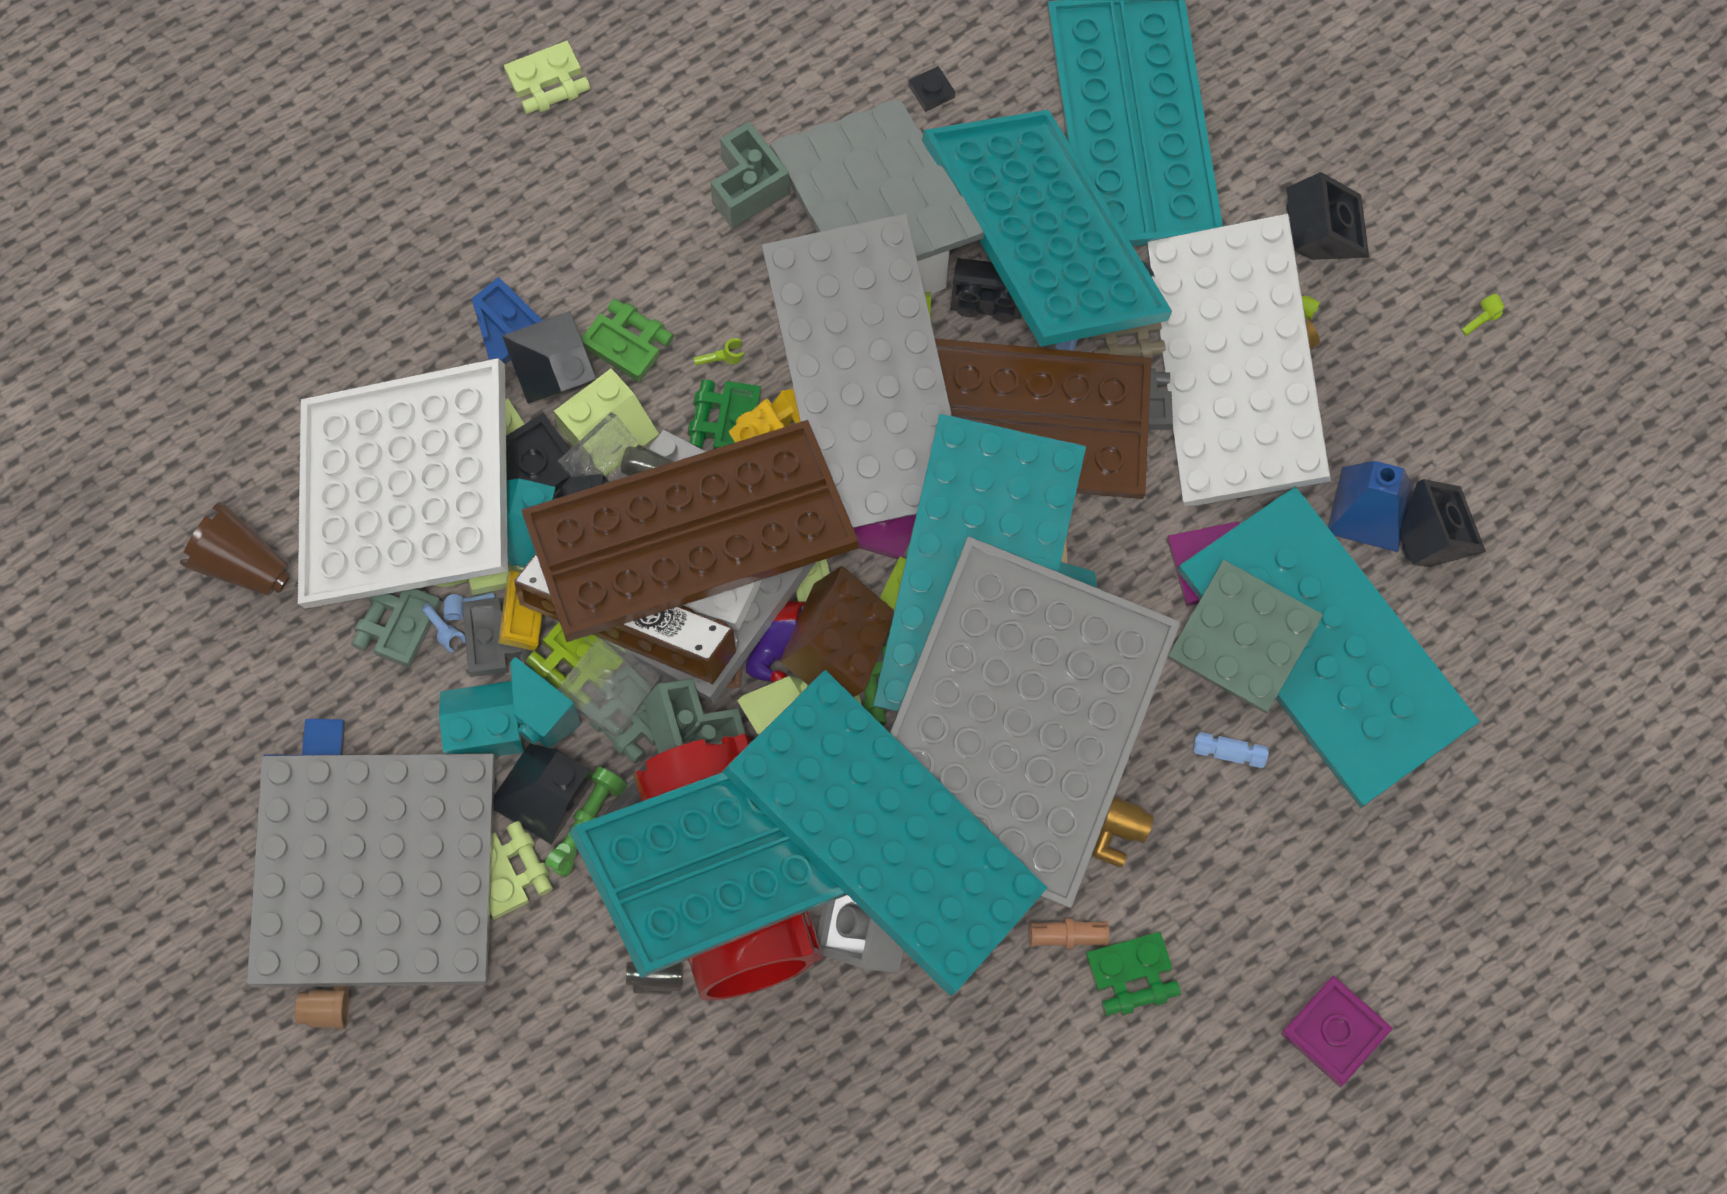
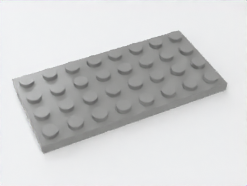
(862, 359)

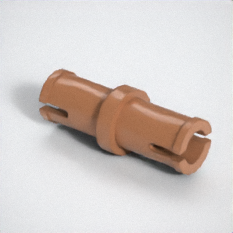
(1068, 933)

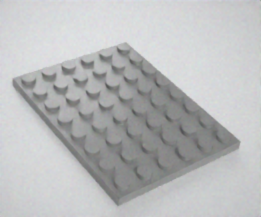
(1033, 705)

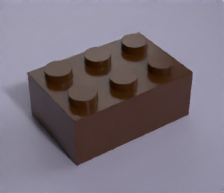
(839, 632)

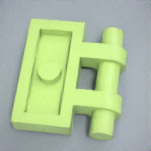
(545, 69)
(506, 887)

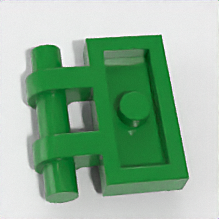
(734, 402)
(1131, 962)

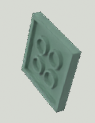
(1245, 636)

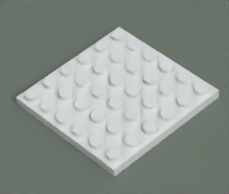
(403, 484)

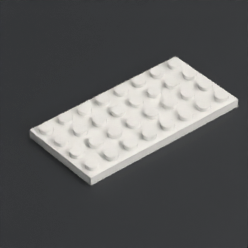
(1239, 362)

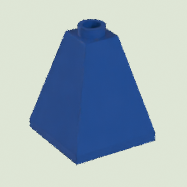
(1371, 504)

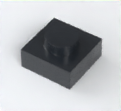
(931, 88)

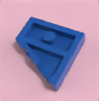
(500, 313)

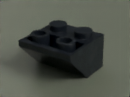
(981, 291)

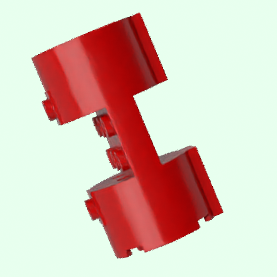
(758, 958)

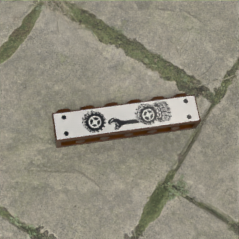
(669, 637)

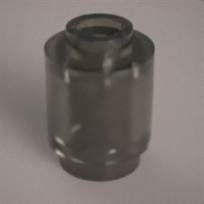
(660, 983)

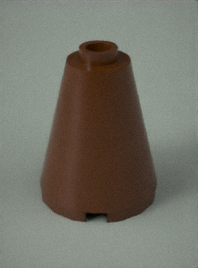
(234, 554)

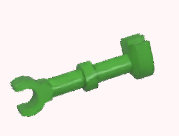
(605, 782)

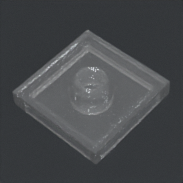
(609, 686)

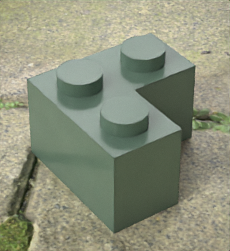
(754, 176)
(679, 718)

